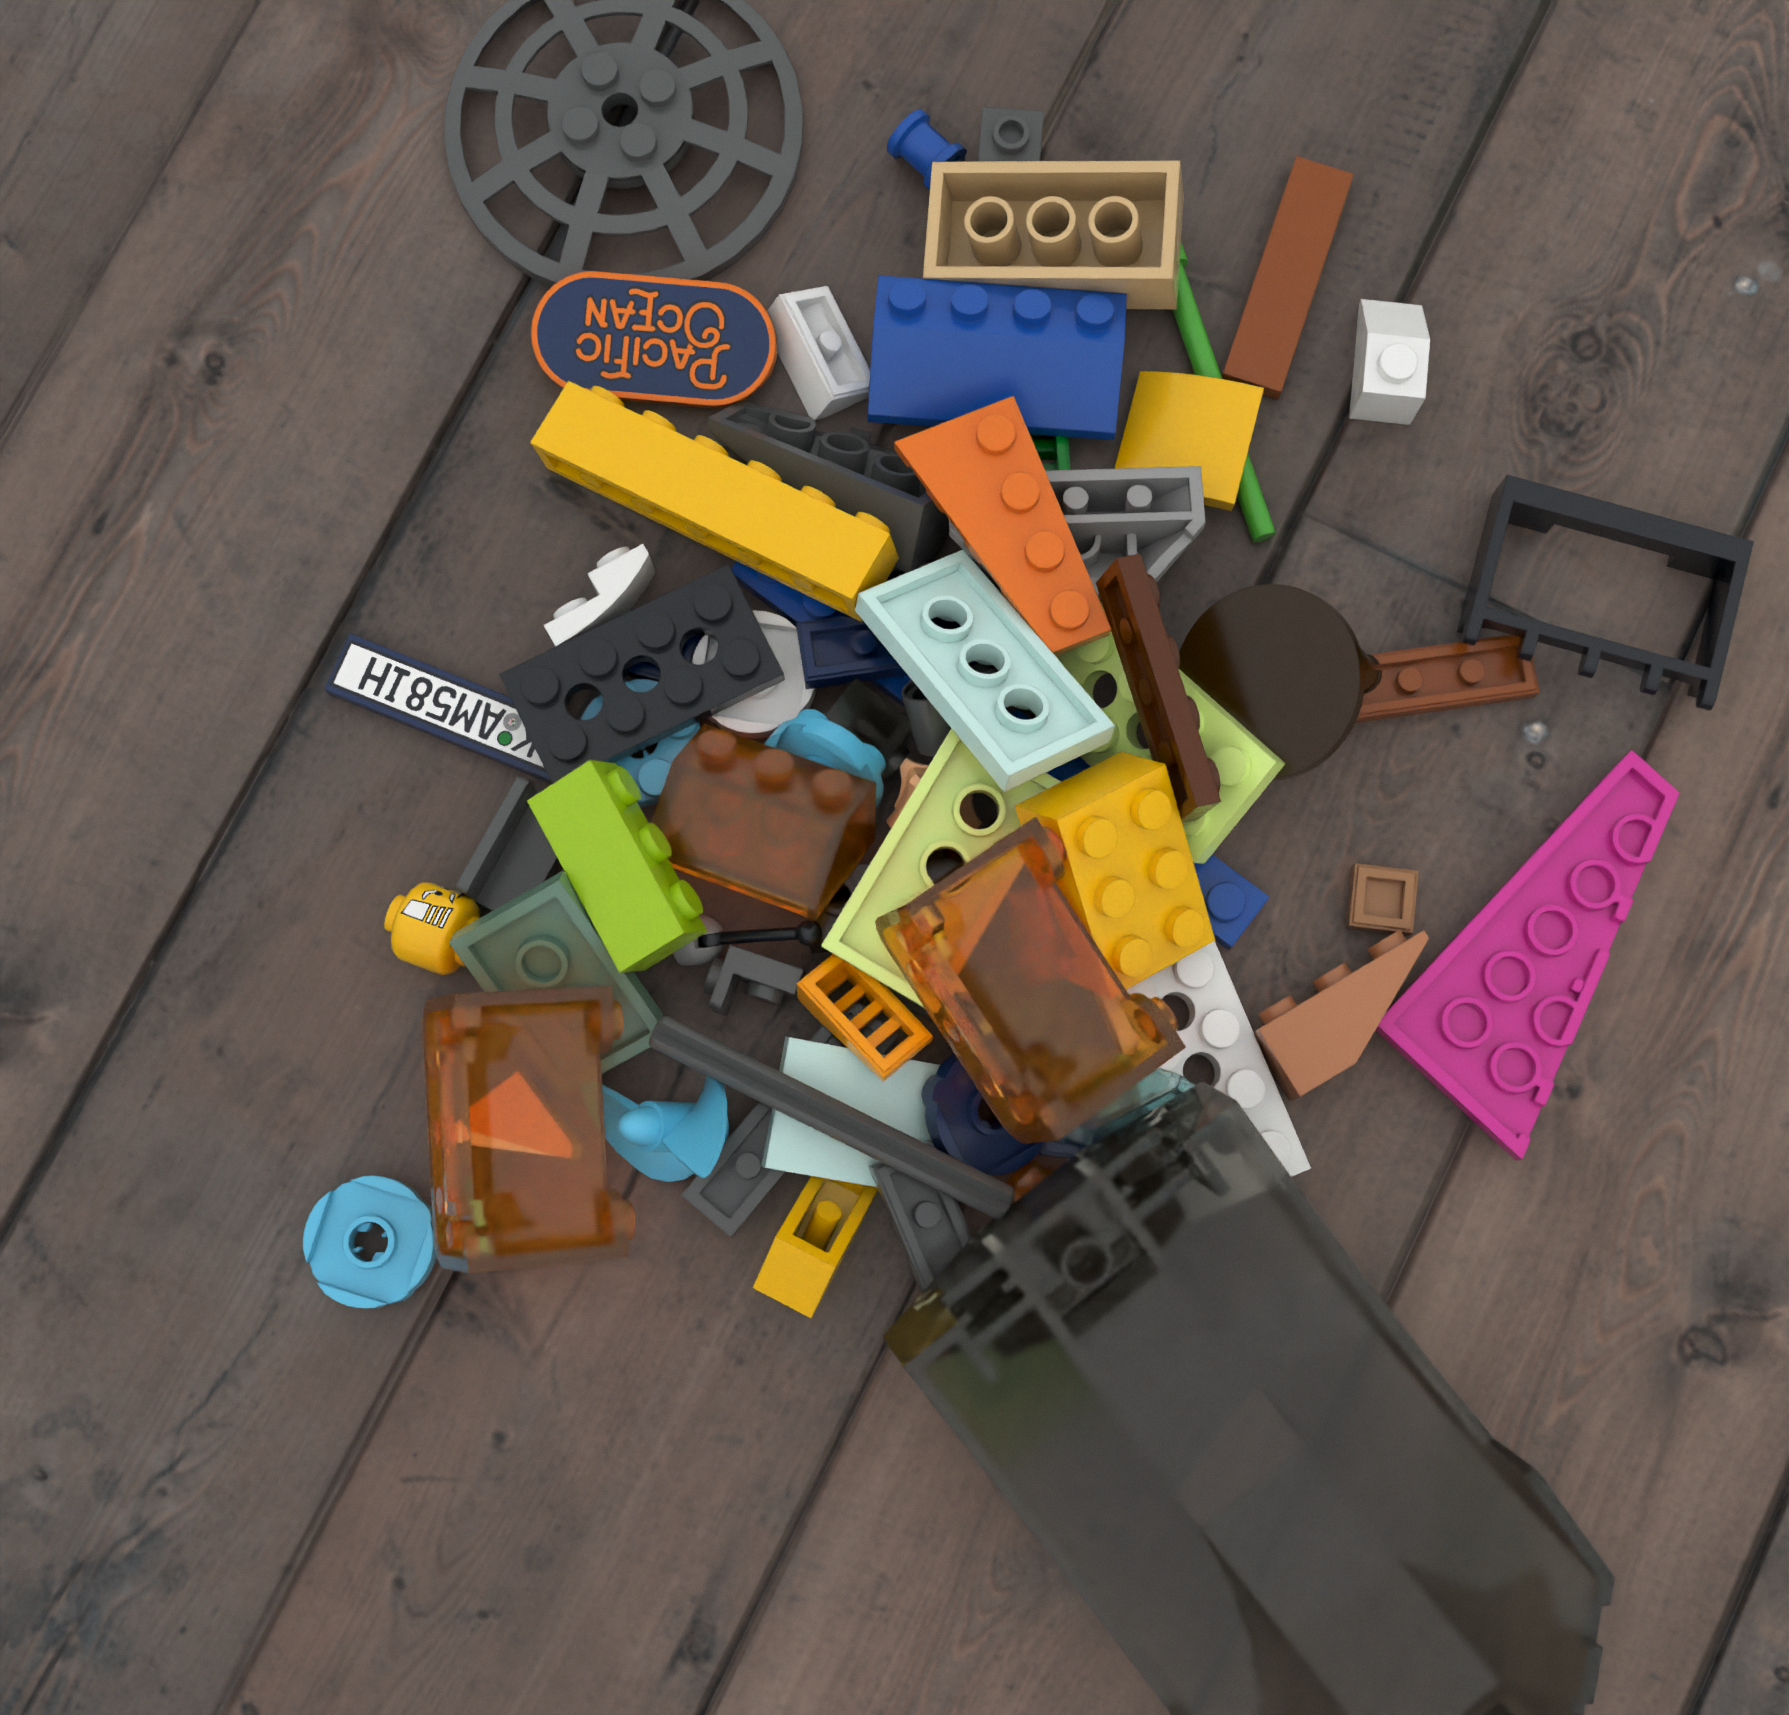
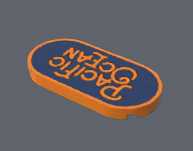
(655, 338)

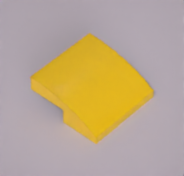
(1192, 423)

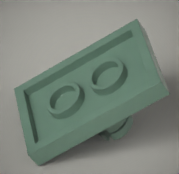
(551, 943)

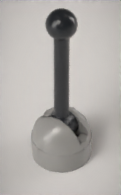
(711, 944)

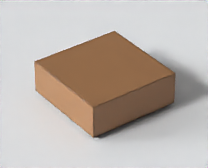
(1381, 899)

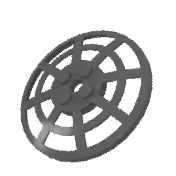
(626, 154)

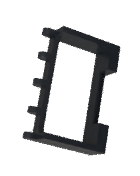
(1689, 550)

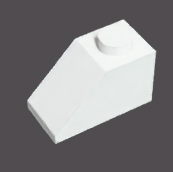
(1389, 362)

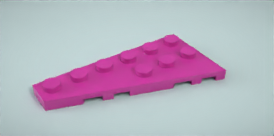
(1519, 976)

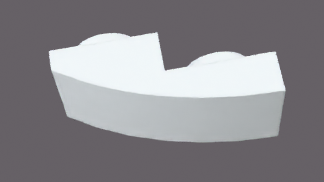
(618, 583)

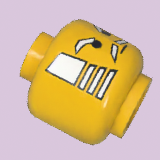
(425, 923)

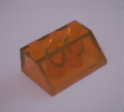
(764, 820)

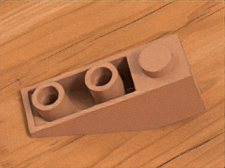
(1331, 1029)

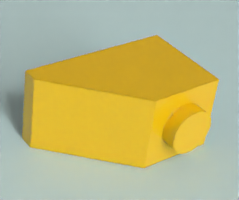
(813, 1242)

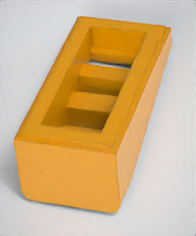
(831, 974)

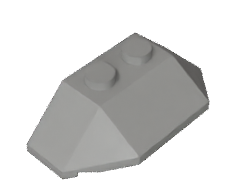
(1127, 515)

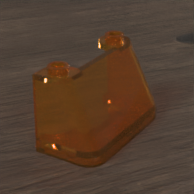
(1025, 988)
(521, 1128)

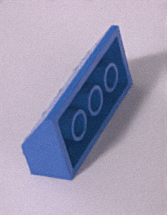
(972, 344)

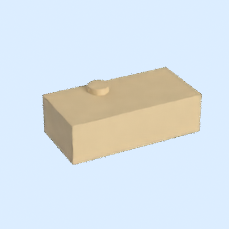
(1059, 226)

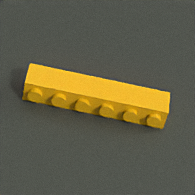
(715, 498)

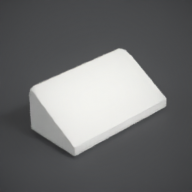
(819, 351)

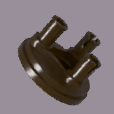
(1282, 670)

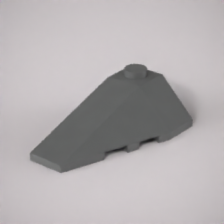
(843, 468)

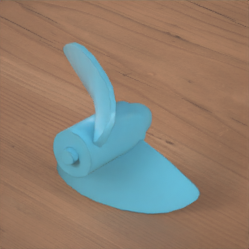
(668, 1137)

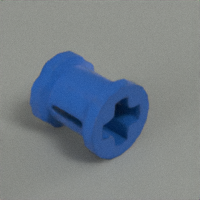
(922, 145)

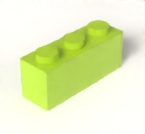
(618, 865)

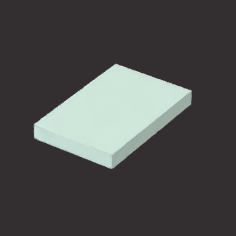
(843, 1076)

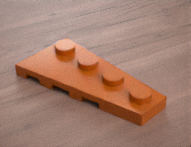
(1003, 506)

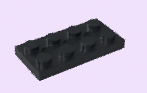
(645, 634)

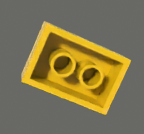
(1126, 864)

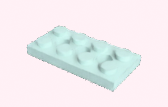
(976, 702)

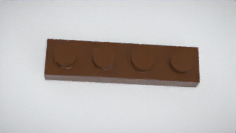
(1153, 675)

